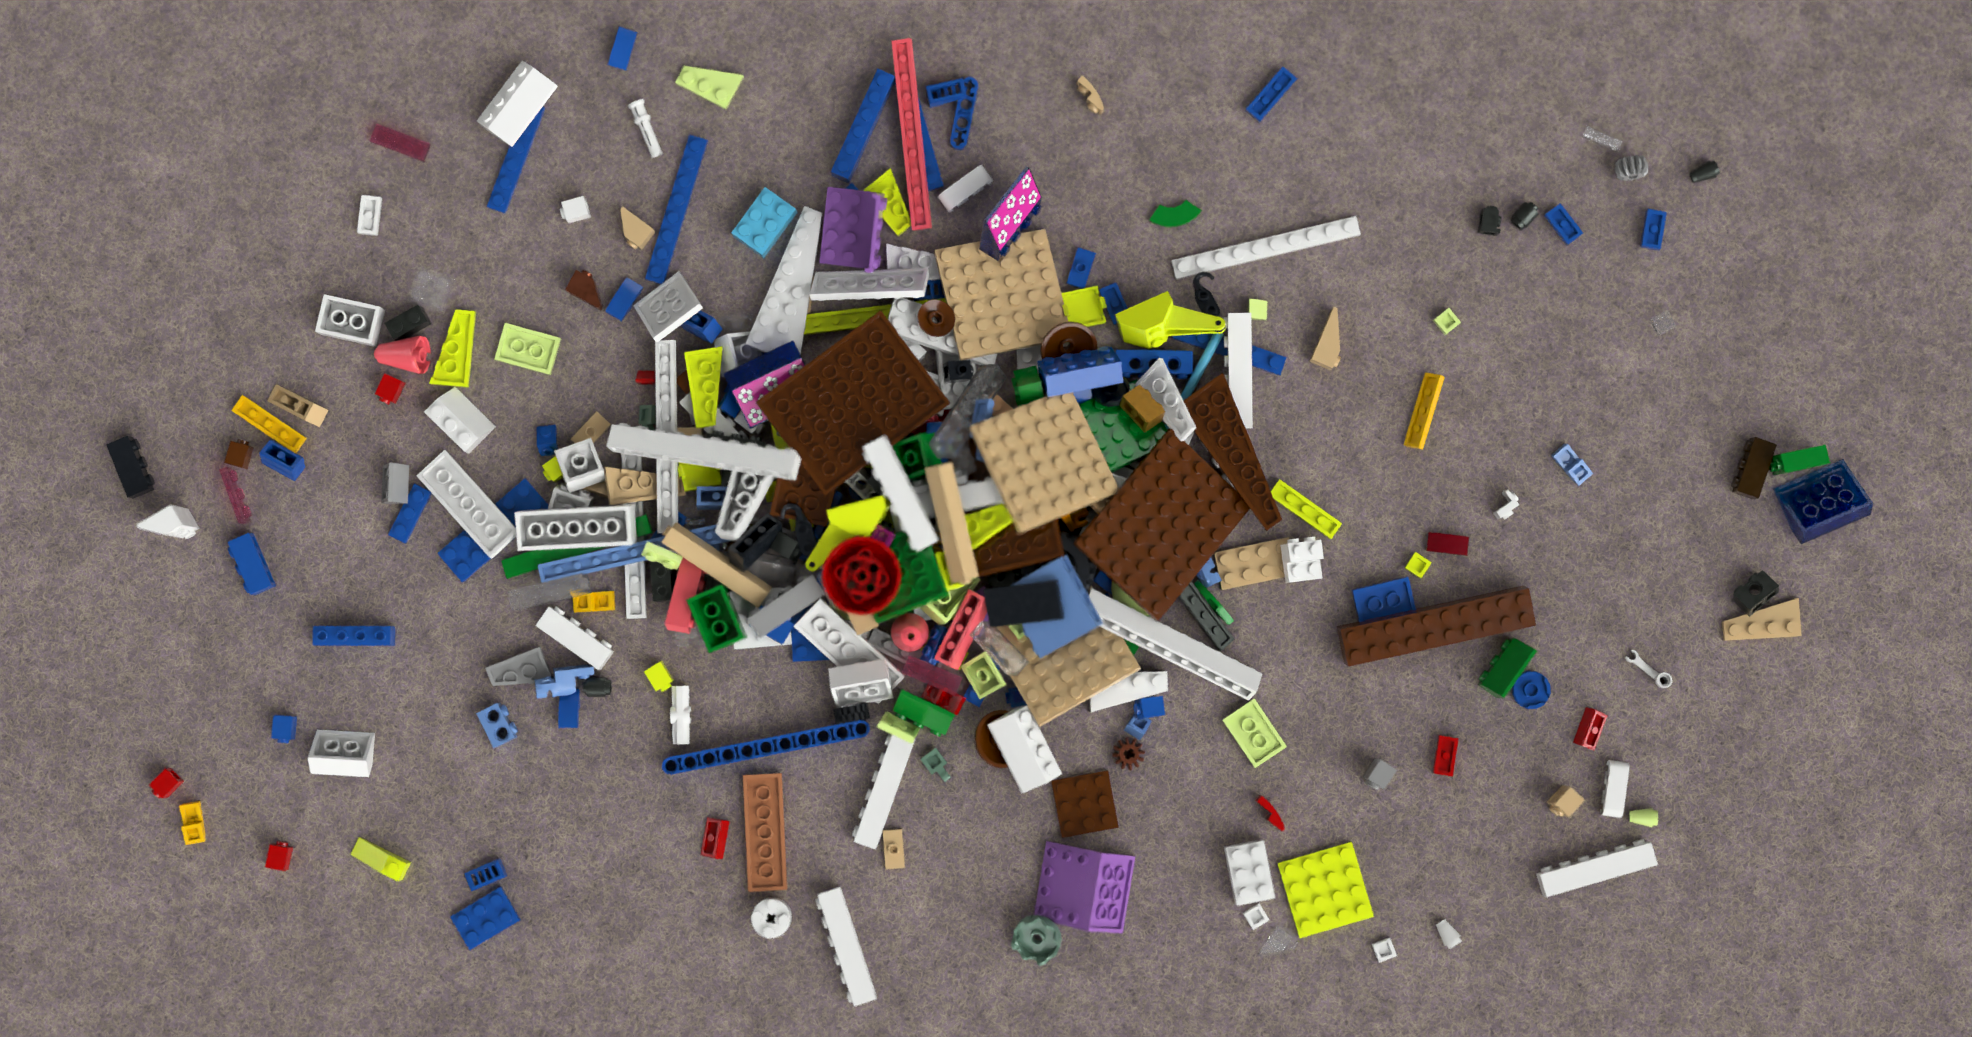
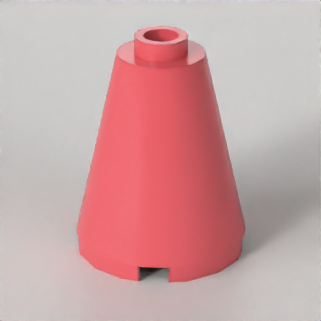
(405, 354)
(908, 624)

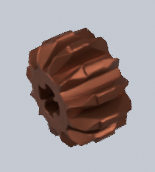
(1131, 759)

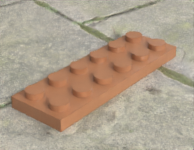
(765, 832)

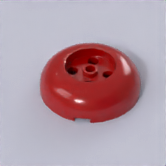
(838, 573)

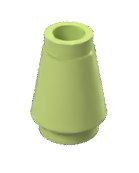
(1644, 817)

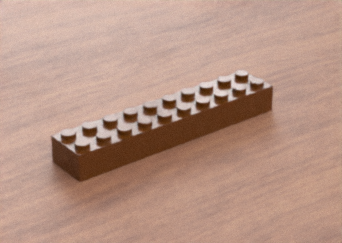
(1436, 625)

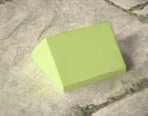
(983, 675)

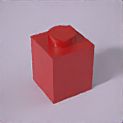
(389, 389)
(165, 783)
(279, 856)

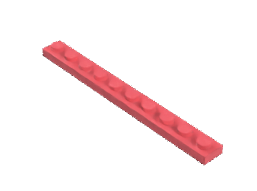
(911, 134)

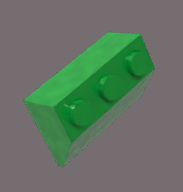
(717, 618)
(1506, 667)
(923, 713)

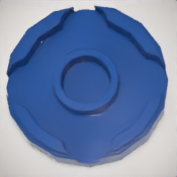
(1527, 694)

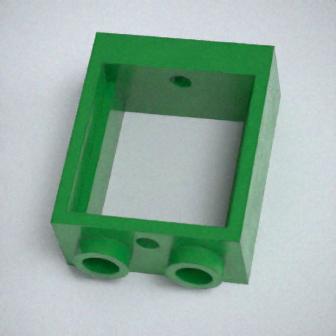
(1799, 460)

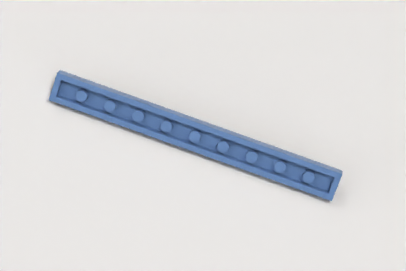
(614, 556)

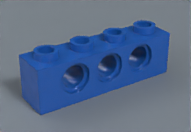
(1183, 358)
(354, 635)

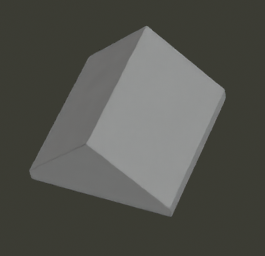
(395, 483)

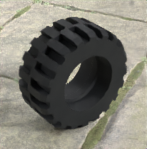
(1084, 566)

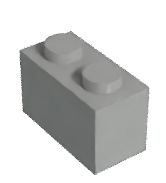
(1378, 774)

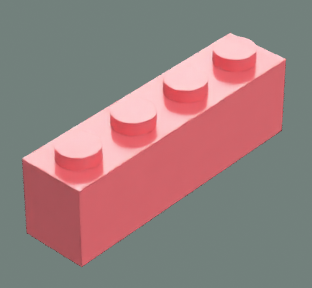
(687, 585)
(958, 636)

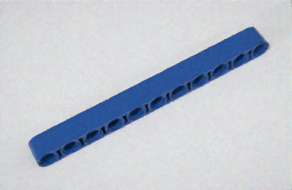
(737, 749)

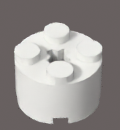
(773, 906)

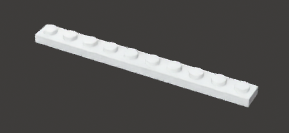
(1266, 247)
(667, 420)
(635, 573)

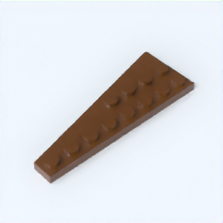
(1229, 444)

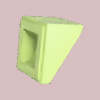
(1258, 309)

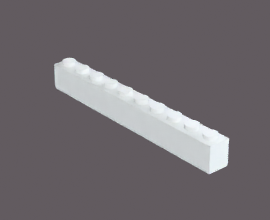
(703, 451)
(1175, 646)

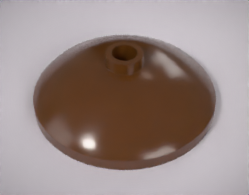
(1075, 333)
(985, 742)

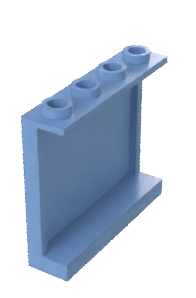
(1078, 609)

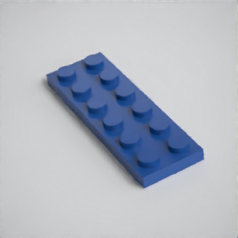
(465, 555)

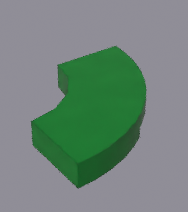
(1175, 216)
(1214, 603)

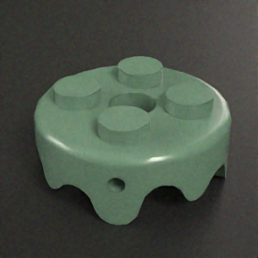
(1035, 949)

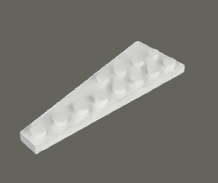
(787, 300)

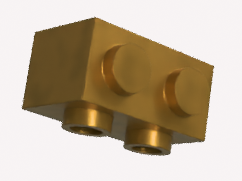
(1142, 408)

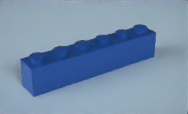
(863, 125)

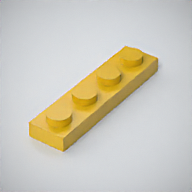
(1423, 410)
(269, 424)

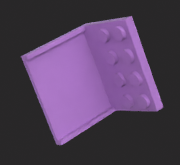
(852, 228)
(1084, 888)

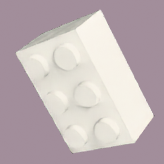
(350, 320)
(1249, 872)

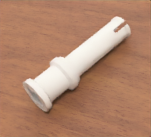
(643, 120)

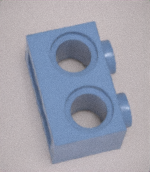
(492, 727)

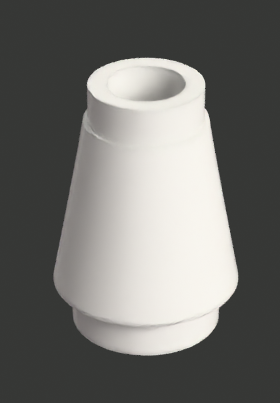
(1448, 934)

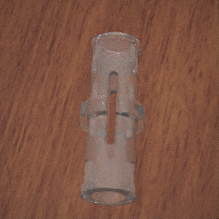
(1602, 138)

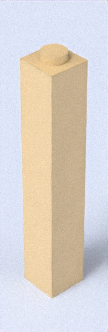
(951, 523)
(715, 564)

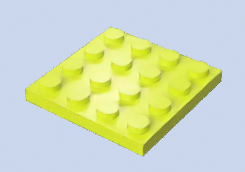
(1325, 889)

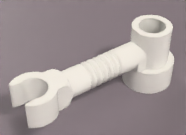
(1651, 672)

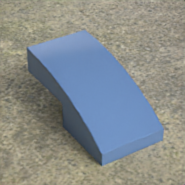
(1572, 464)

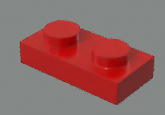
(1445, 755)

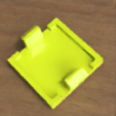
(1084, 306)
(698, 475)

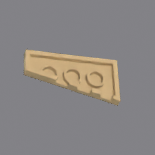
(633, 486)
(1770, 622)

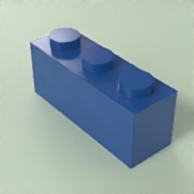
(251, 564)

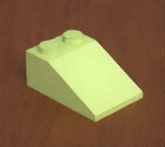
(944, 608)

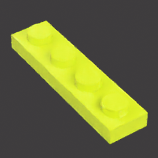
(1305, 509)

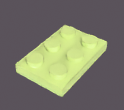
(527, 349)
(1254, 733)

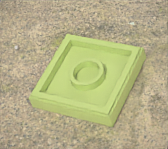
(898, 727)

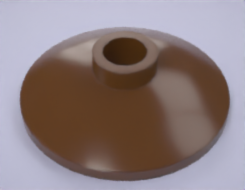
(940, 311)

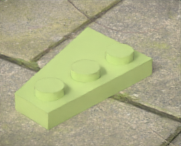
(710, 84)

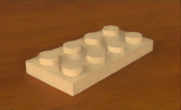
(1250, 564)

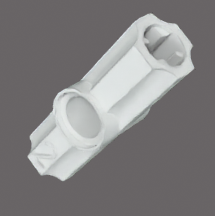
(680, 715)

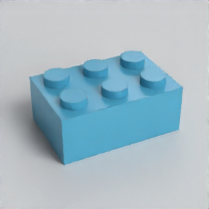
(764, 222)

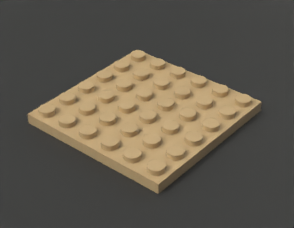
(1002, 301)
(1044, 460)
(1070, 672)

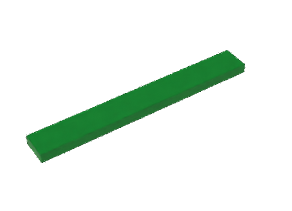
(530, 560)

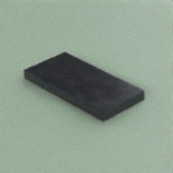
(1024, 603)

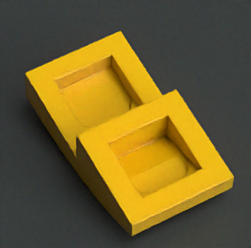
(594, 602)
(193, 823)

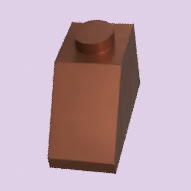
(584, 288)

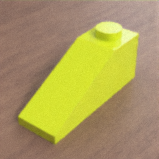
(380, 859)

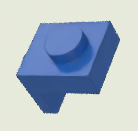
(547, 440)

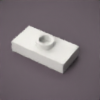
(369, 215)

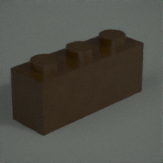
(1753, 468)

